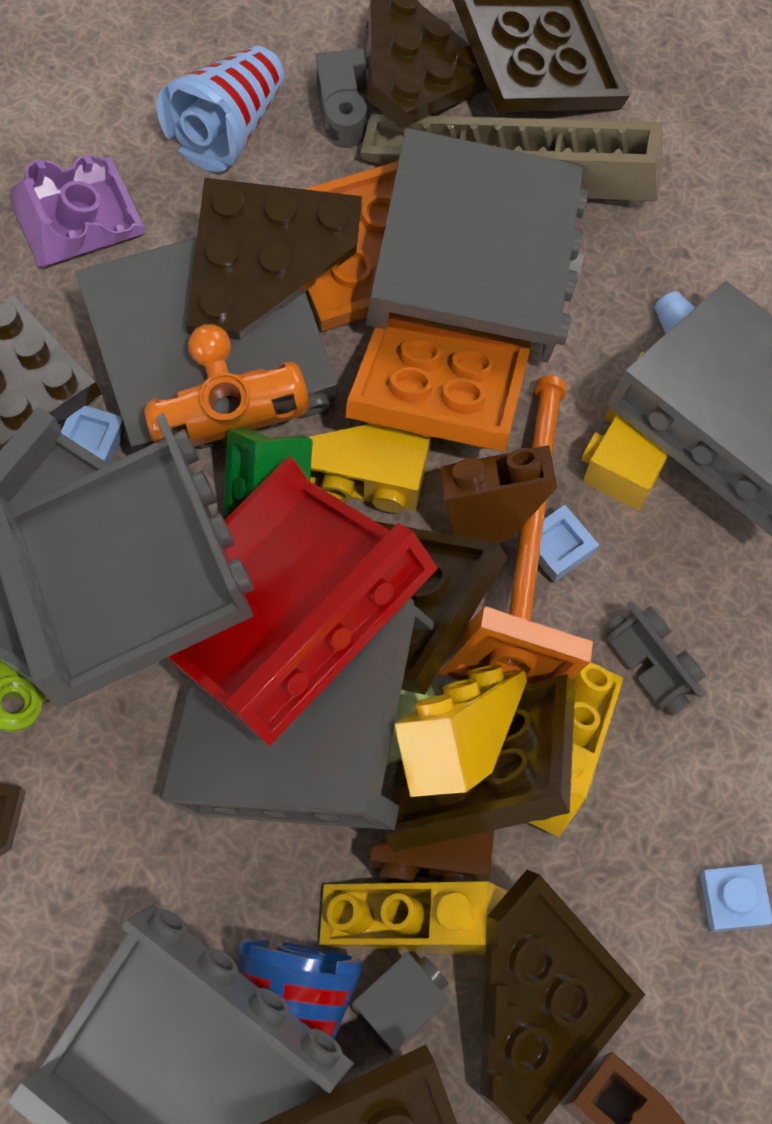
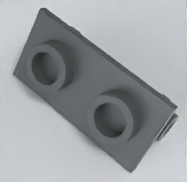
(672, 673)

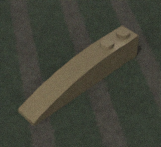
(618, 156)

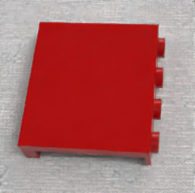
(319, 596)

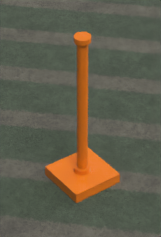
(512, 637)

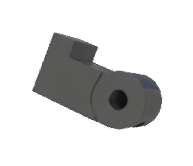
(343, 109)

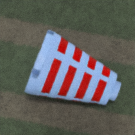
(220, 106)

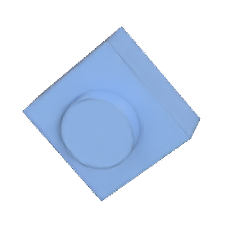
(95, 431)
(564, 544)
(736, 898)

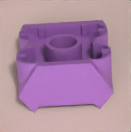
(73, 208)

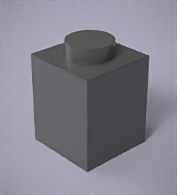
(402, 1001)

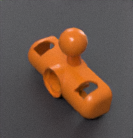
(256, 389)

